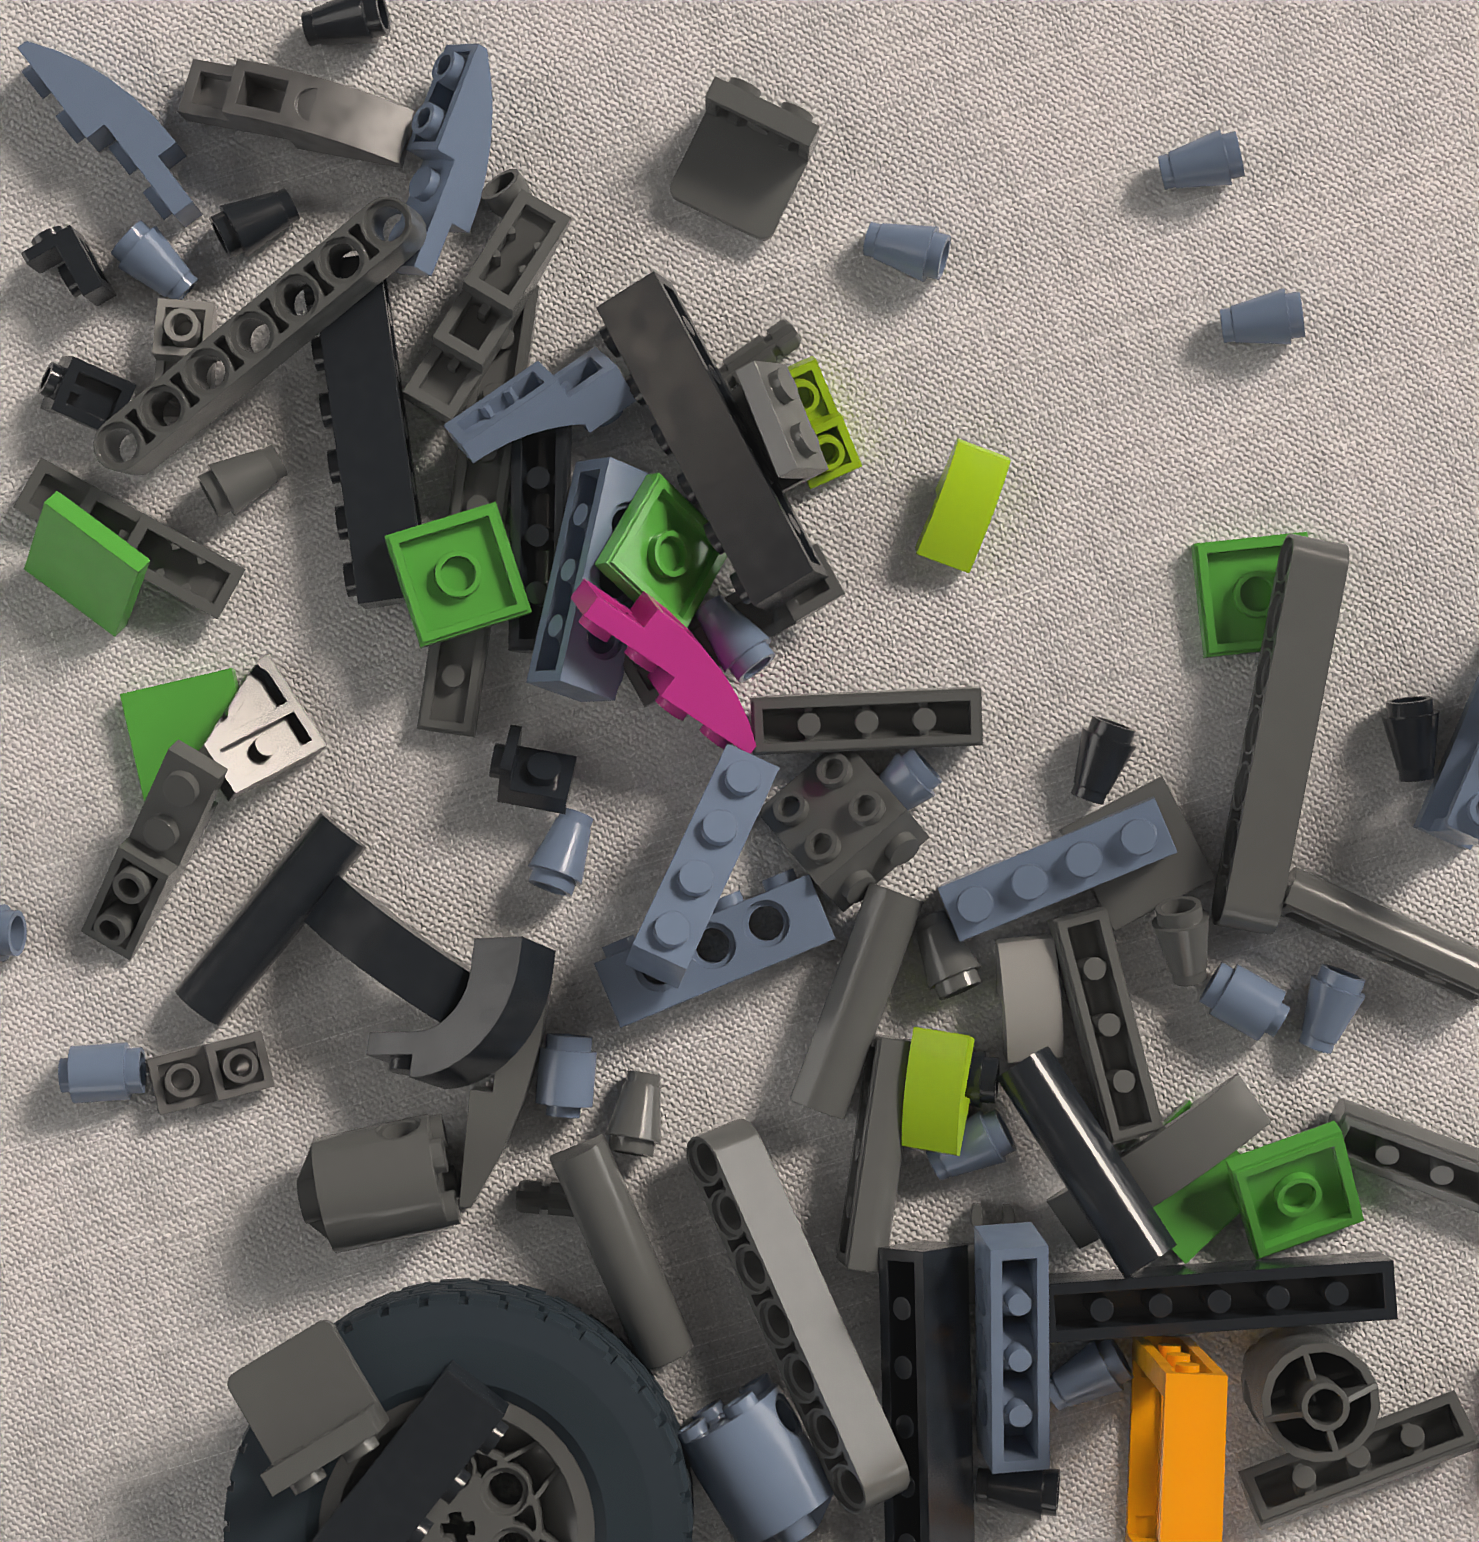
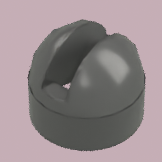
(503, 190)

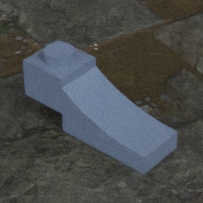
(582, 393)

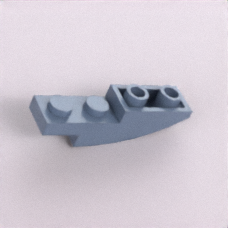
(106, 113)
(454, 142)

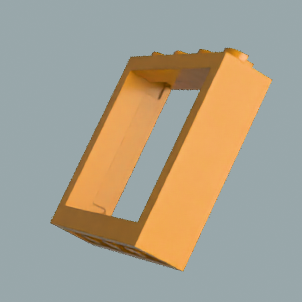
(1175, 1442)

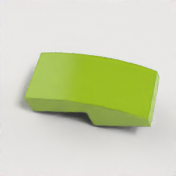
(825, 421)
(963, 505)
(935, 1091)

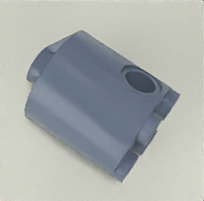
(758, 1465)

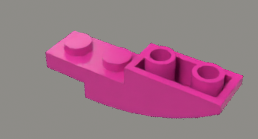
(677, 663)

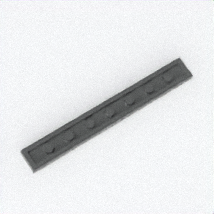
(458, 665)

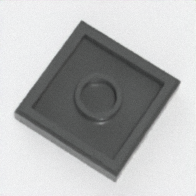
(1173, 876)

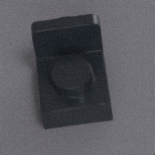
(80, 268)
(83, 392)
(532, 775)

